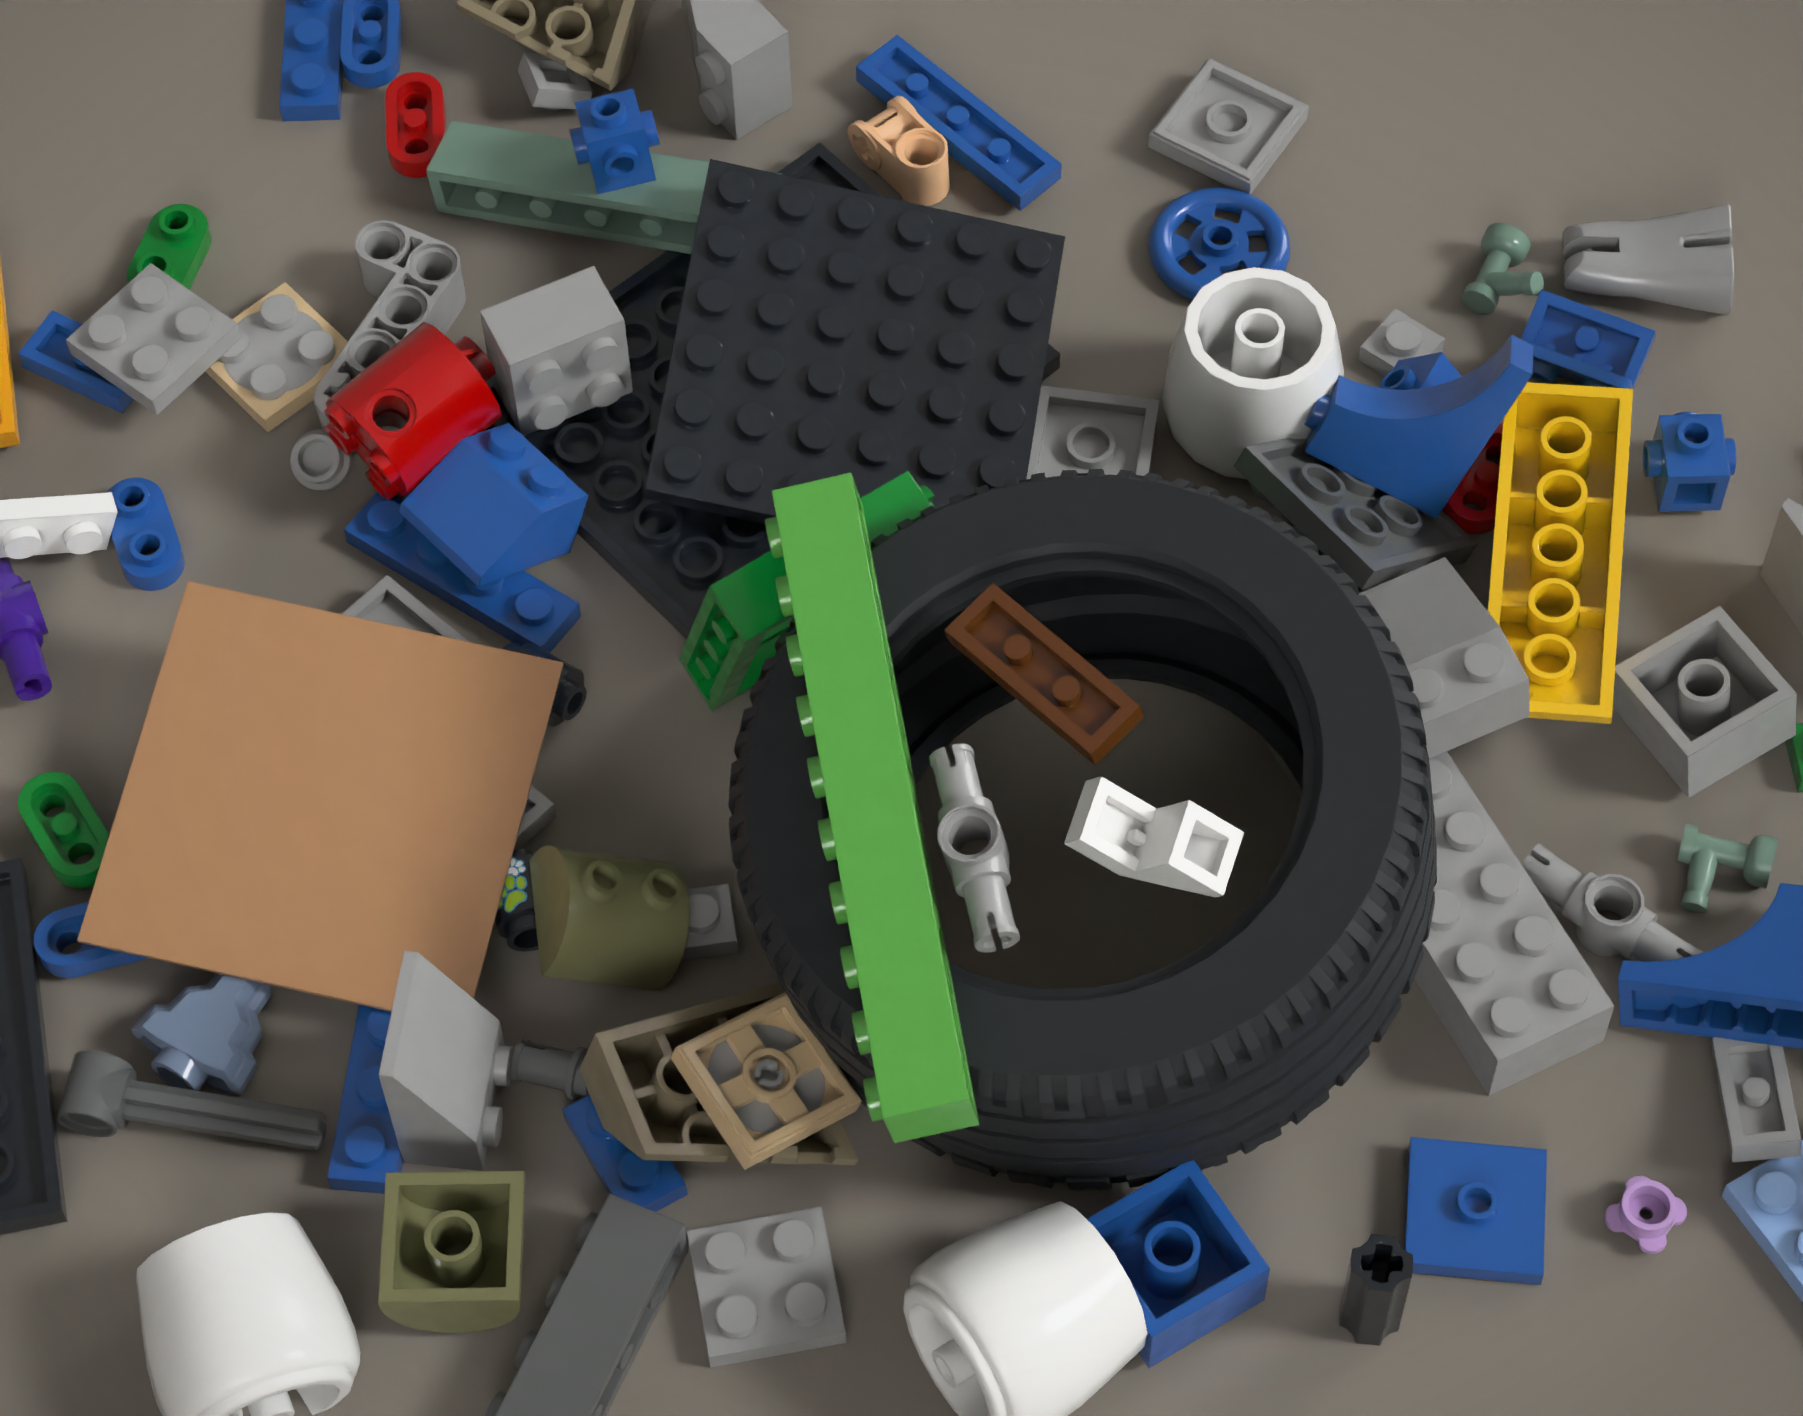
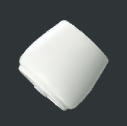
(1249, 365)
(1024, 1316)
(244, 1320)

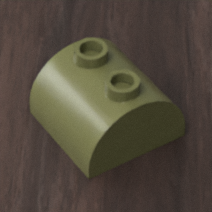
(608, 917)
(452, 1249)

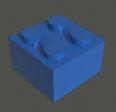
(1183, 1259)

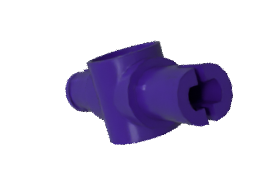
(22, 635)

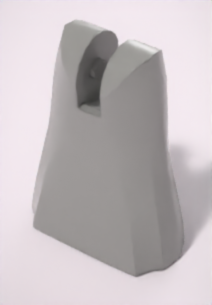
(1660, 259)

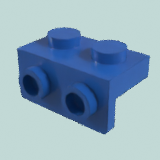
(1585, 344)

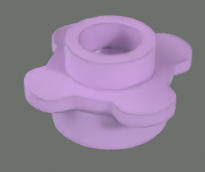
(1648, 1195)

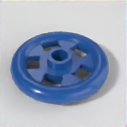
(1199, 208)

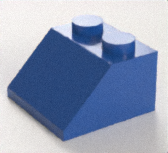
(496, 506)

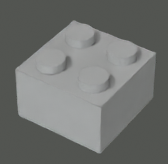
(557, 351)
(1704, 701)

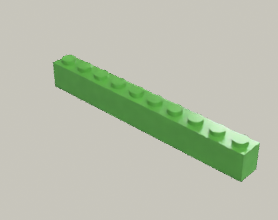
(873, 813)

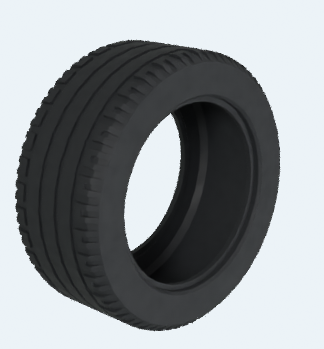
(1280, 1002)

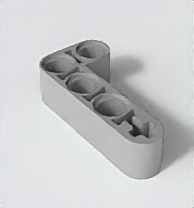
(414, 284)

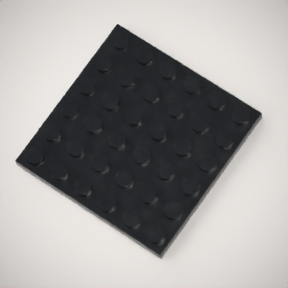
(849, 340)

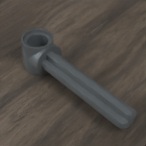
(105, 1095)

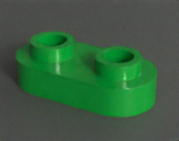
(173, 249)
(69, 833)

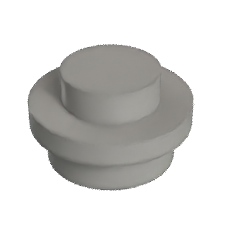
(319, 462)

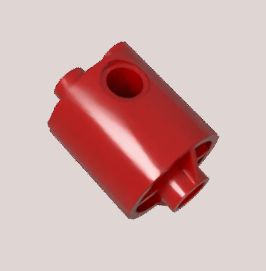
(428, 392)

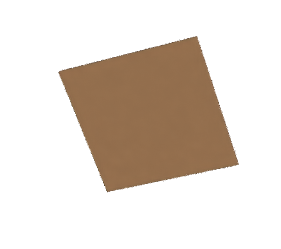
(320, 799)

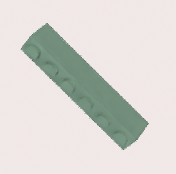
(541, 186)

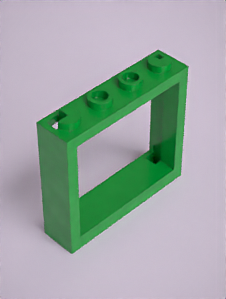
(743, 611)

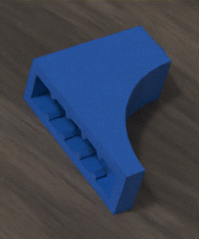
(1418, 439)
(1732, 992)

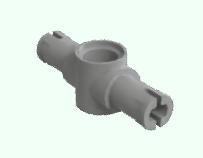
(979, 876)
(1584, 896)

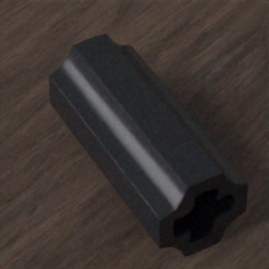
(1375, 1289)

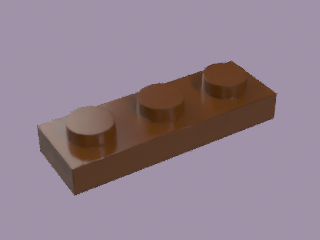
(1044, 674)

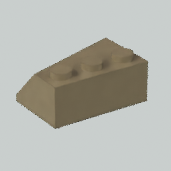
(583, 35)
(654, 1109)

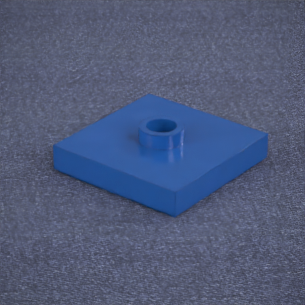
(1476, 1210)

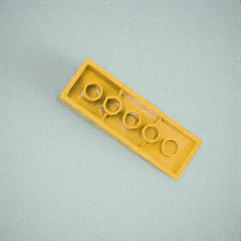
(1562, 543)

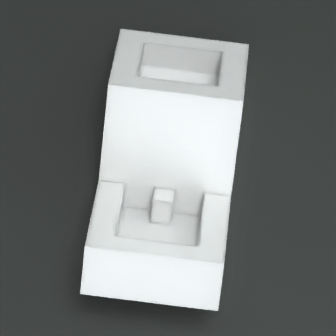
(1163, 846)

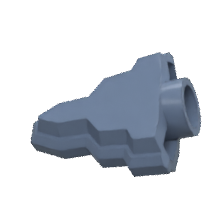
(207, 1034)

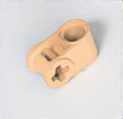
(904, 152)

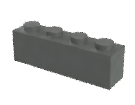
(596, 1314)

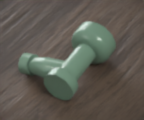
(1503, 248)
(1706, 851)

